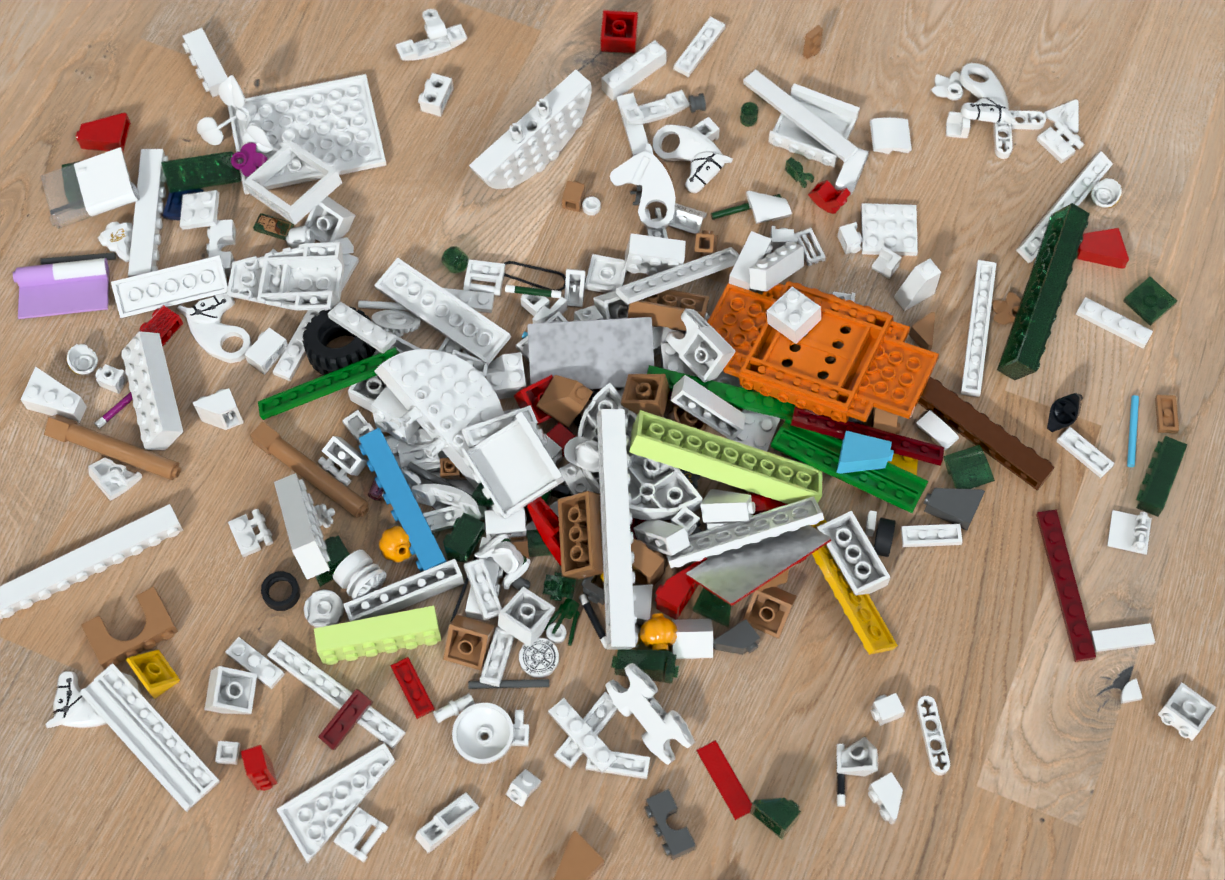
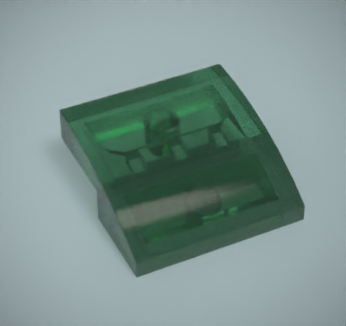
(969, 468)

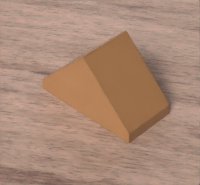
(923, 331)

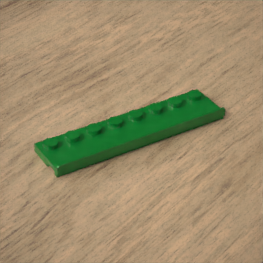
(823, 453)

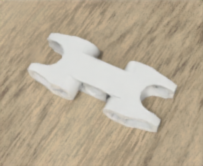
(658, 724)

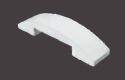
(427, 48)
(655, 110)
(430, 493)

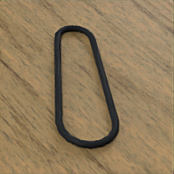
(534, 267)
(461, 596)

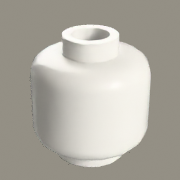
(299, 236)

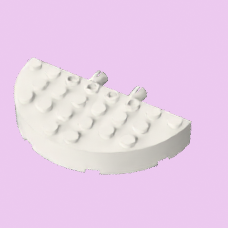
(536, 136)
(443, 398)
(655, 487)

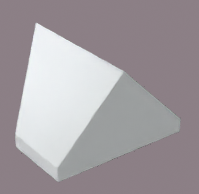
(858, 759)

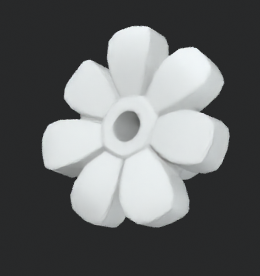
(324, 515)

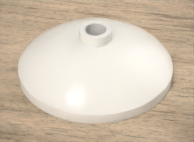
(481, 720)

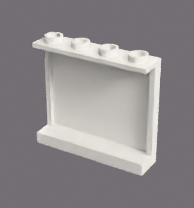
(833, 112)
(513, 467)

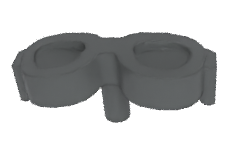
(638, 195)

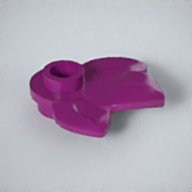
(251, 159)

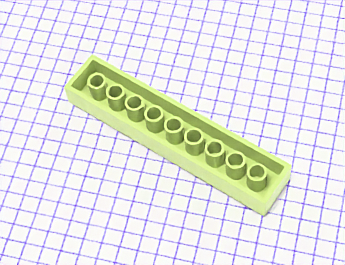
(723, 459)

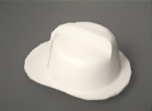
(583, 453)

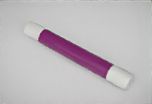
(114, 410)

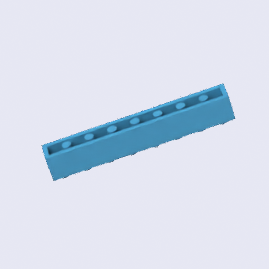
(402, 499)

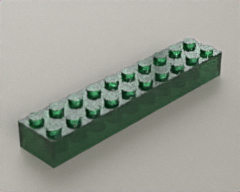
(1043, 292)

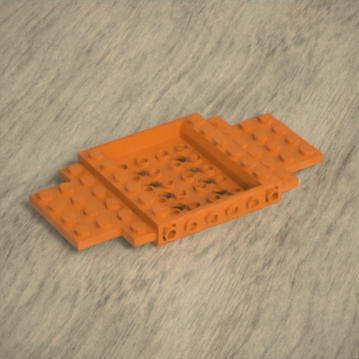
(869, 370)

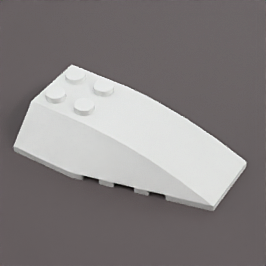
(293, 278)

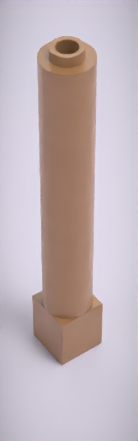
(68, 430)
(273, 444)

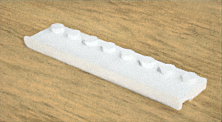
(149, 737)

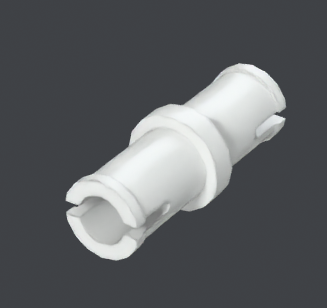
(453, 708)

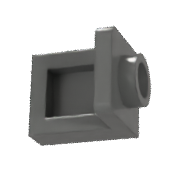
(591, 590)

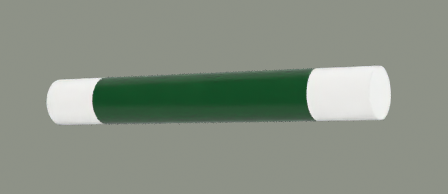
(533, 291)

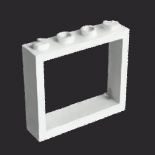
(306, 202)

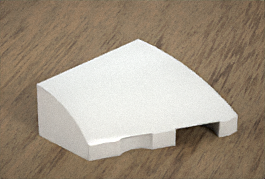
(767, 207)
(112, 477)

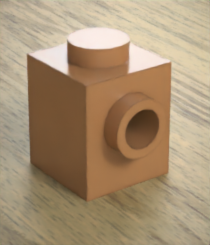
(706, 243)

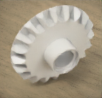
(396, 321)

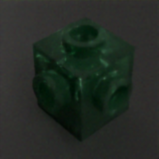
(558, 586)

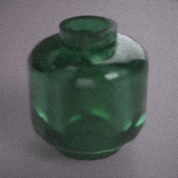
(455, 259)

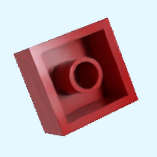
(619, 31)

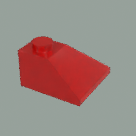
(532, 395)

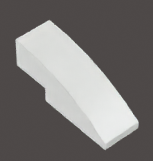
(446, 822)

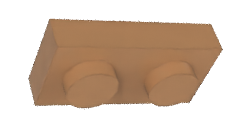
(813, 42)
(1166, 414)

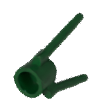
(567, 610)

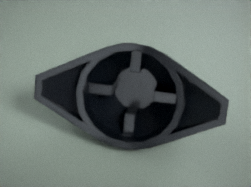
(1064, 412)

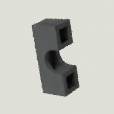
(676, 841)

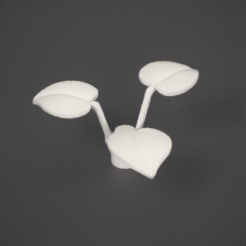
(232, 95)

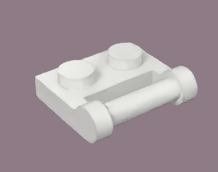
(484, 272)
(354, 832)

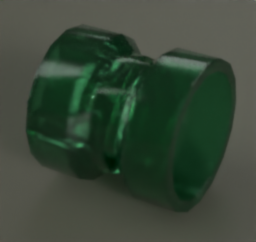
(749, 114)

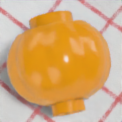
(395, 544)
(658, 632)

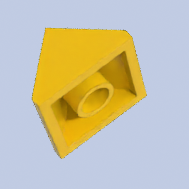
(153, 672)

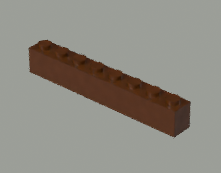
(983, 432)

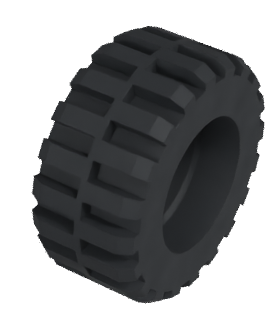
(326, 359)

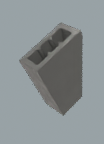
(954, 505)

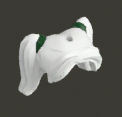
(507, 557)

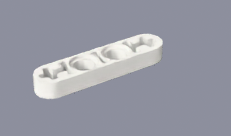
(936, 734)

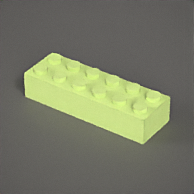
(377, 635)

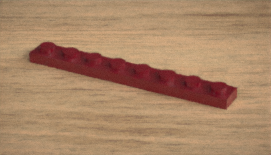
(900, 444)
(1066, 586)

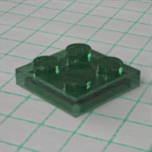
(1150, 301)

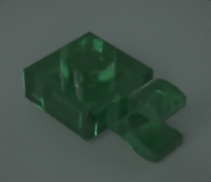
(795, 170)

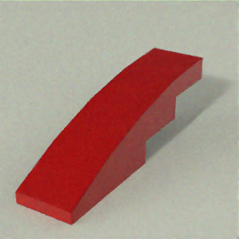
(547, 525)

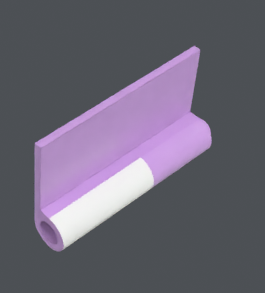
(62, 288)

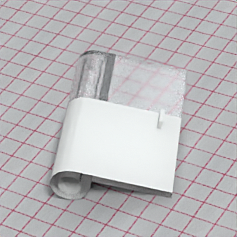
(88, 188)

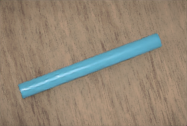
(1133, 431)

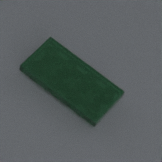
(200, 172)

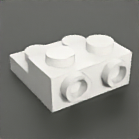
(1186, 711)

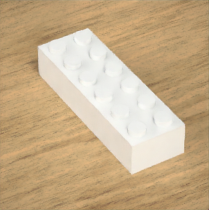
(152, 391)
(302, 526)

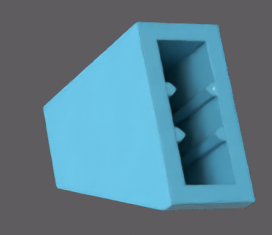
(863, 453)

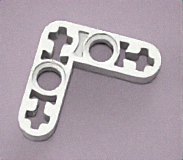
(1006, 127)

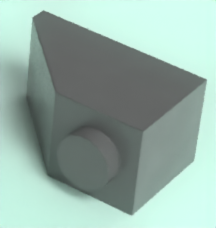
(738, 639)

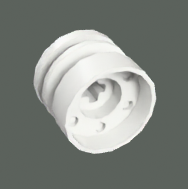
(359, 574)

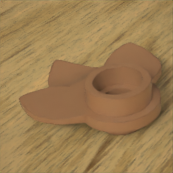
(1005, 309)

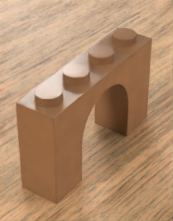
(158, 627)

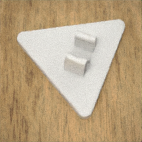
(1066, 114)

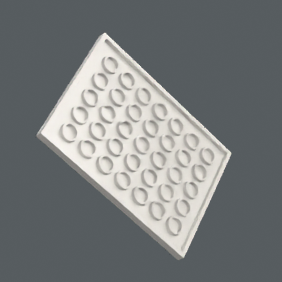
(325, 118)

